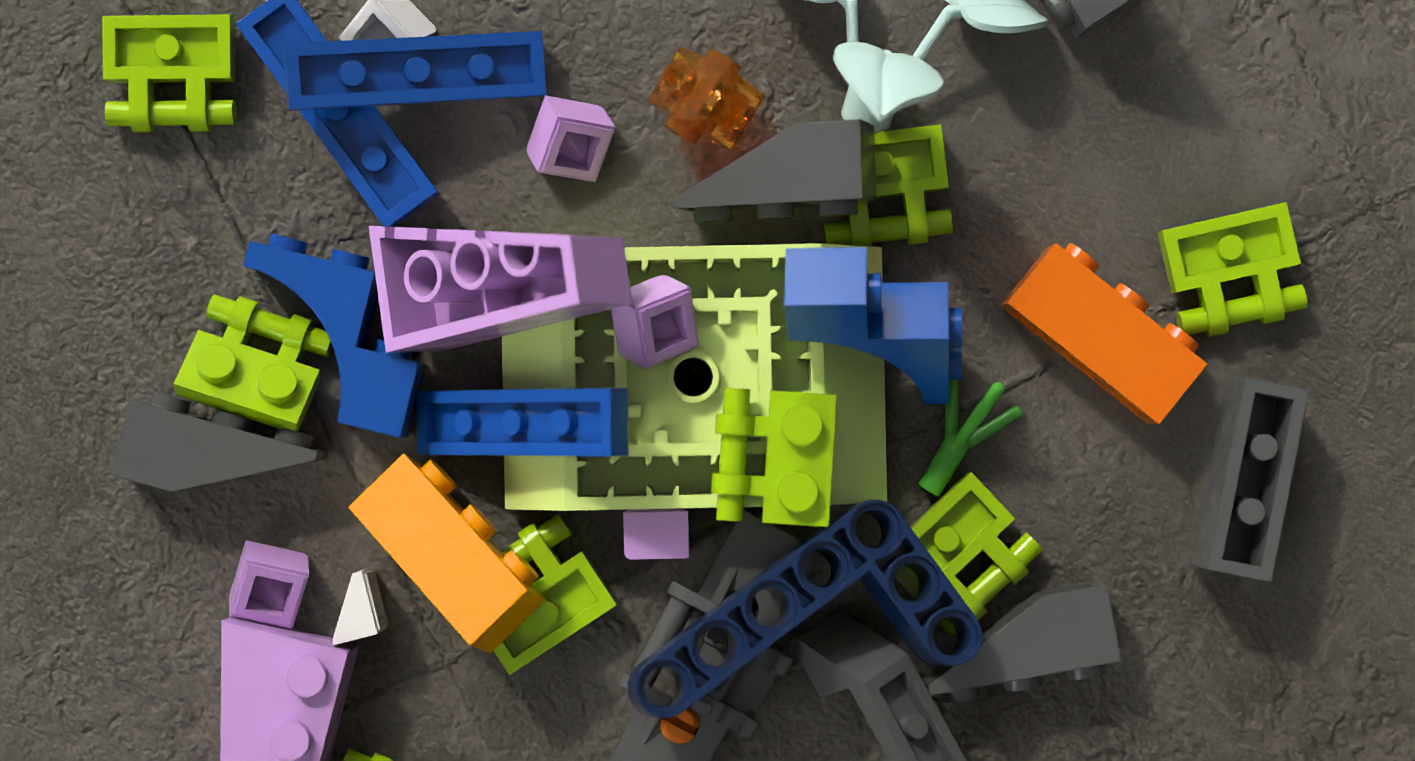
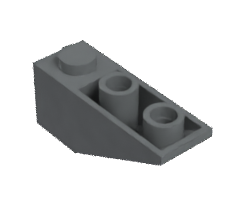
(802, 166)
(186, 451)
(1042, 635)

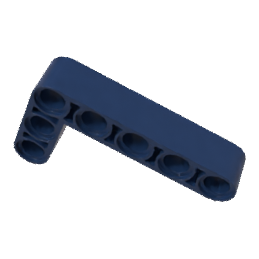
(800, 599)

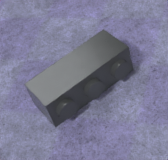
(1249, 478)

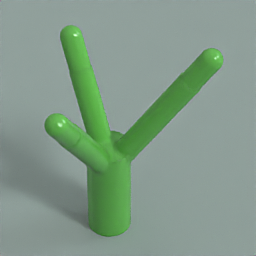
(958, 441)

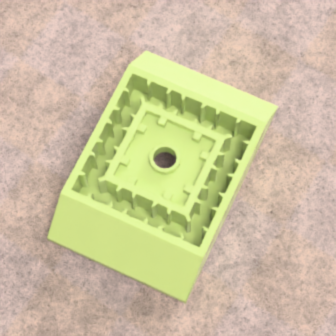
(672, 434)

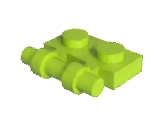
(169, 50)
(906, 166)
(1230, 249)
(249, 380)
(796, 463)
(957, 531)
(571, 591)

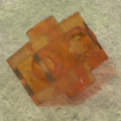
(705, 98)

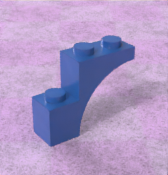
(342, 292)
(907, 324)

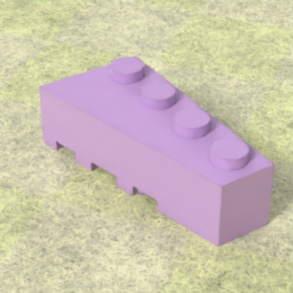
(481, 285)
(281, 692)

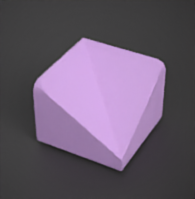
(570, 139)
(656, 323)
(656, 533)
(268, 585)

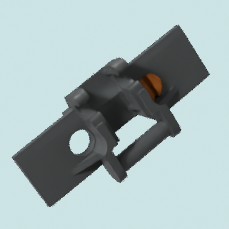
(734, 702)

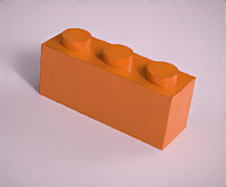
(1105, 332)

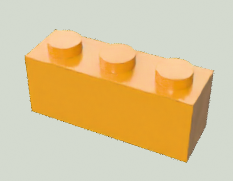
(449, 552)

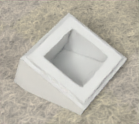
(388, 20)
(362, 609)

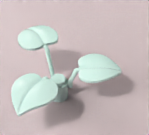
(891, 81)

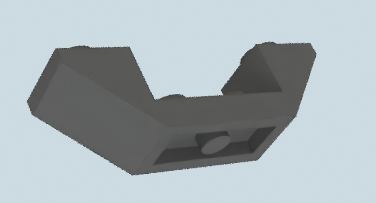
(884, 683)

